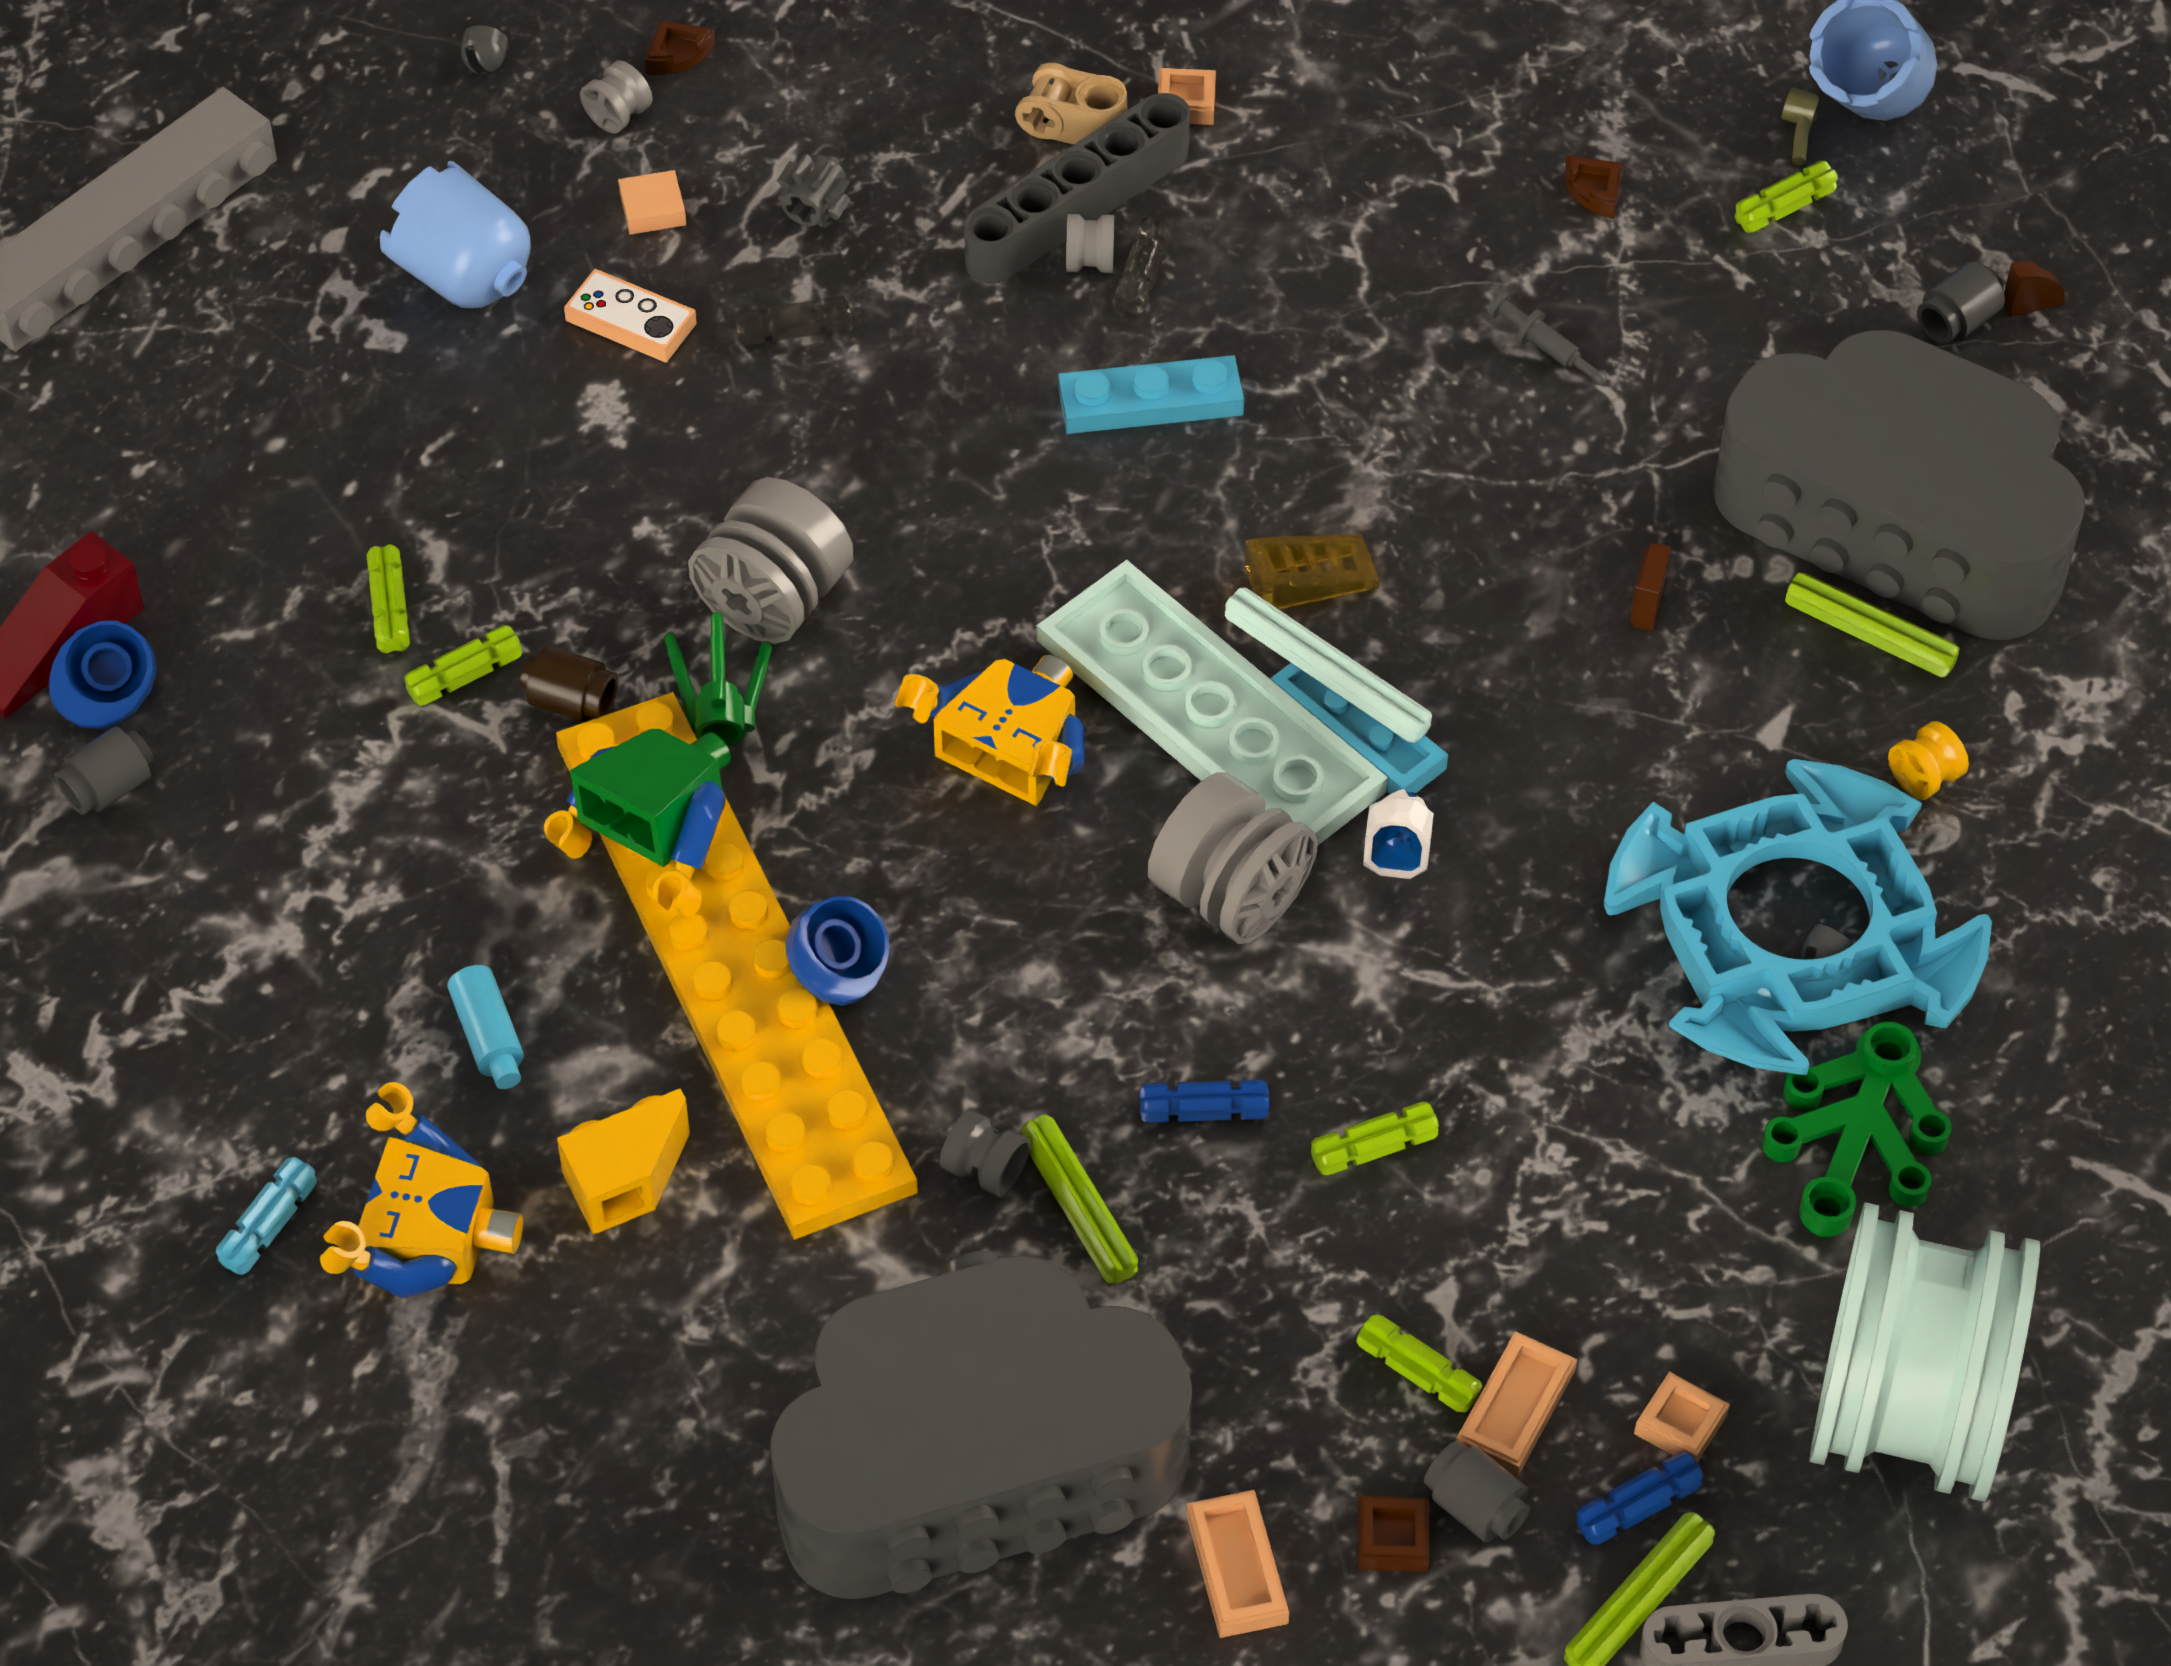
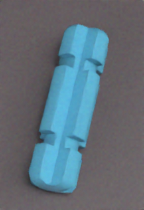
(266, 1215)

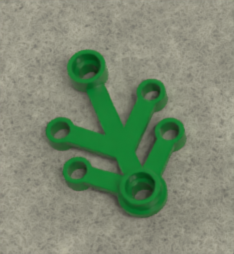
(1860, 1119)

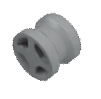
(616, 96)
(1090, 243)

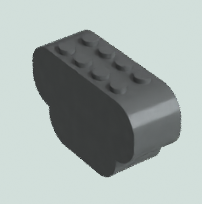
(1906, 479)
(975, 1428)

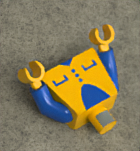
(1004, 724)
(423, 1210)

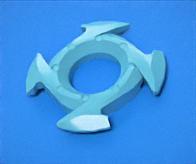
(1757, 995)

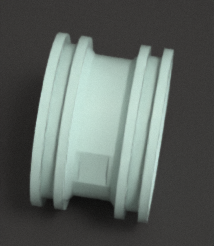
(1926, 1352)

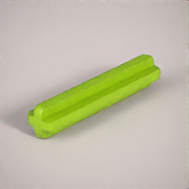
(1872, 624)
(1080, 1200)
(1641, 1592)

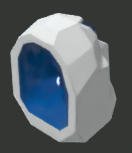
(1398, 836)

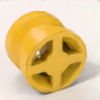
(1928, 760)

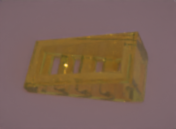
(1293, 588)

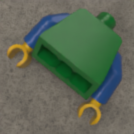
(652, 799)

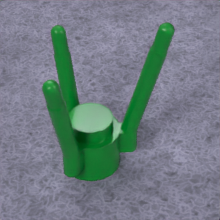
(719, 704)

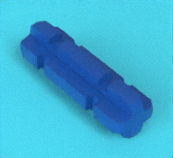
(1204, 1101)
(1639, 1498)

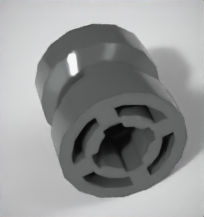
(982, 1152)

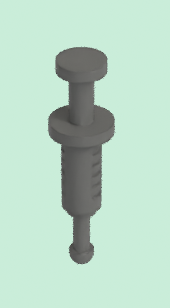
(1543, 336)

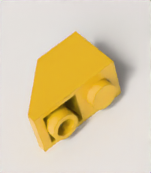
(625, 1160)

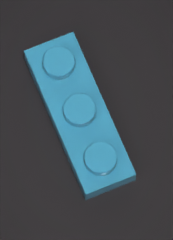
(1150, 394)
(1404, 763)

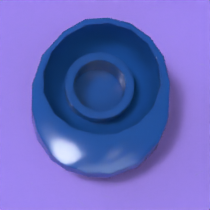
(102, 675)
(838, 949)

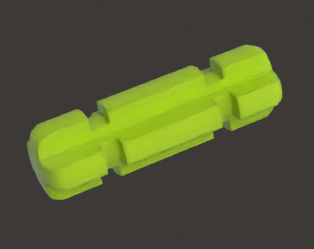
(1786, 196)
(388, 598)
(463, 665)
(1374, 1138)
(1419, 1363)

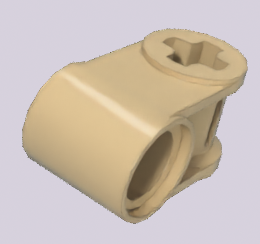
(1073, 103)

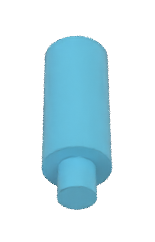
(487, 1024)

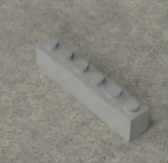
(129, 213)

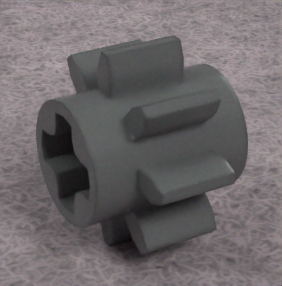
(813, 190)

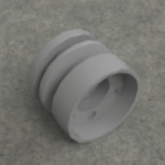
(771, 560)
(1232, 857)

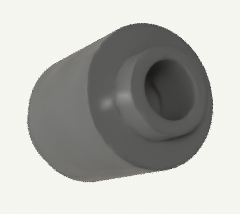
(1961, 303)
(104, 770)
(1477, 1491)

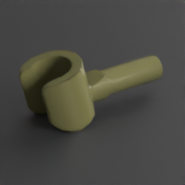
(1800, 109)

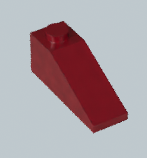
(71, 592)

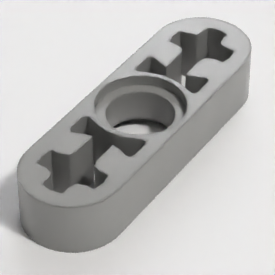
(1762, 1613)

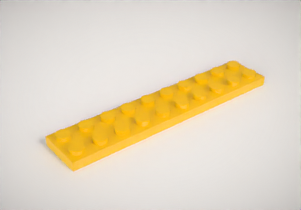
(762, 1031)

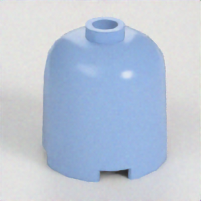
(1858, 44)
(458, 238)

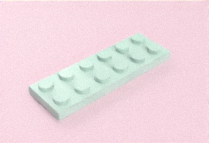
(1207, 701)

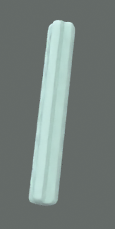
(1328, 665)

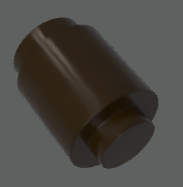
(568, 684)

